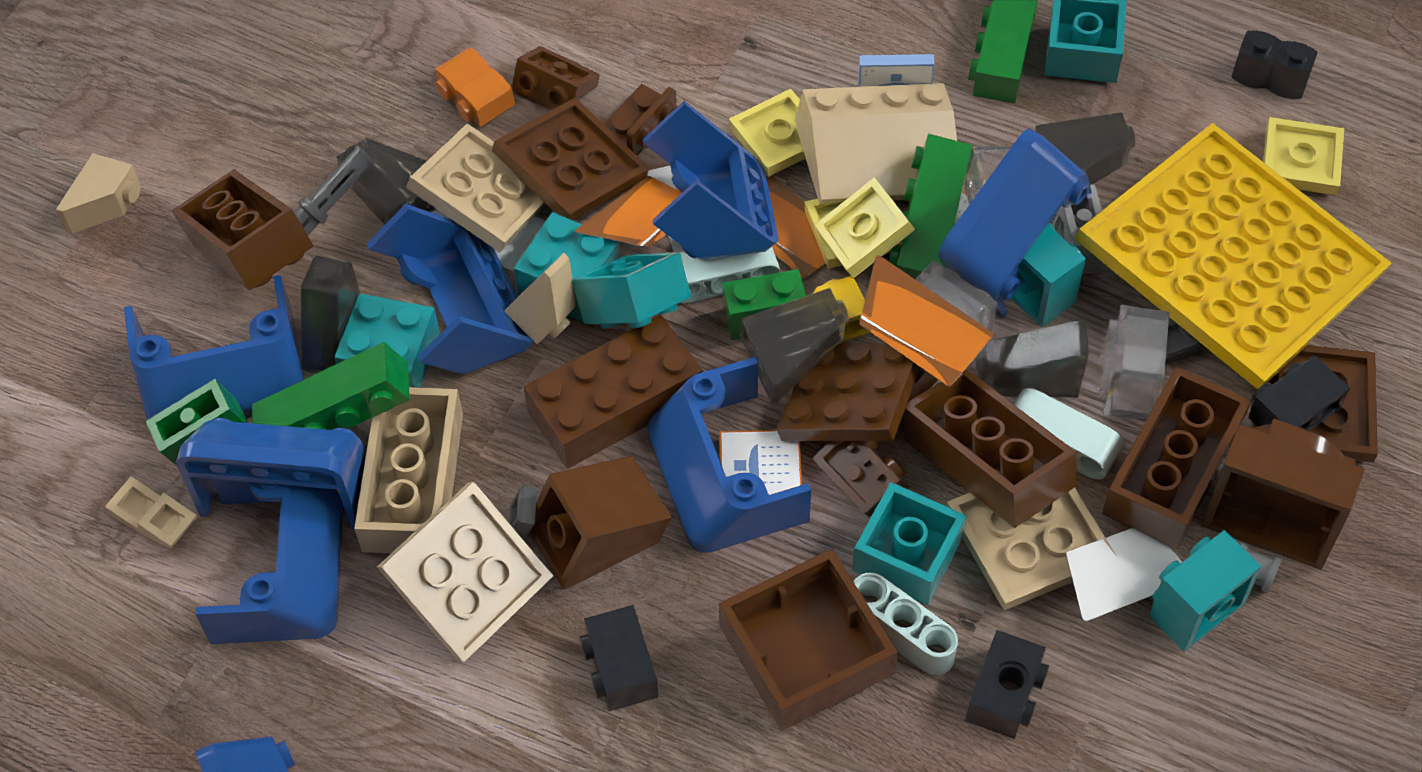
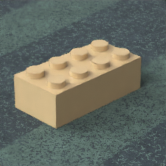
(408, 467)

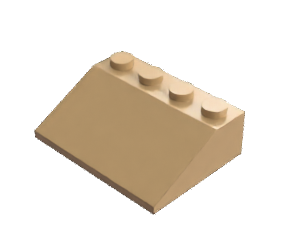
(869, 134)

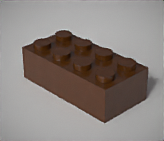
(243, 229)
(609, 390)
(990, 447)
(1175, 457)

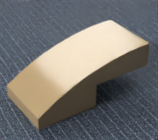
(149, 513)

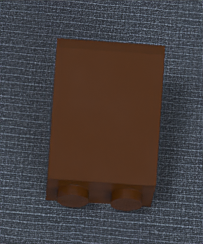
(596, 518)

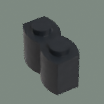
(1274, 64)

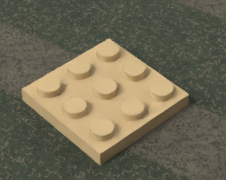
(476, 189)
(1031, 557)
(465, 571)

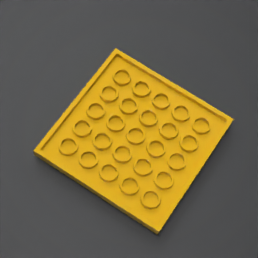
(1233, 254)

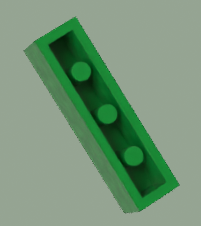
(1002, 49)
(932, 202)
(340, 394)

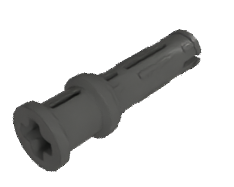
(315, 209)

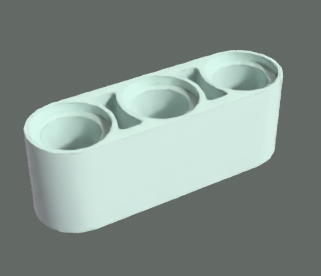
(706, 276)
(1094, 442)
(925, 629)

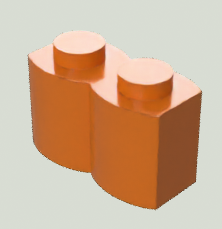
(474, 87)

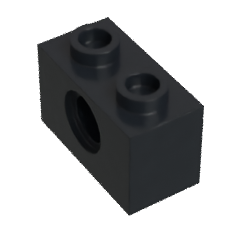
(1013, 661)

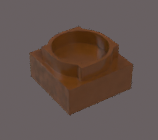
(1284, 492)
(807, 639)

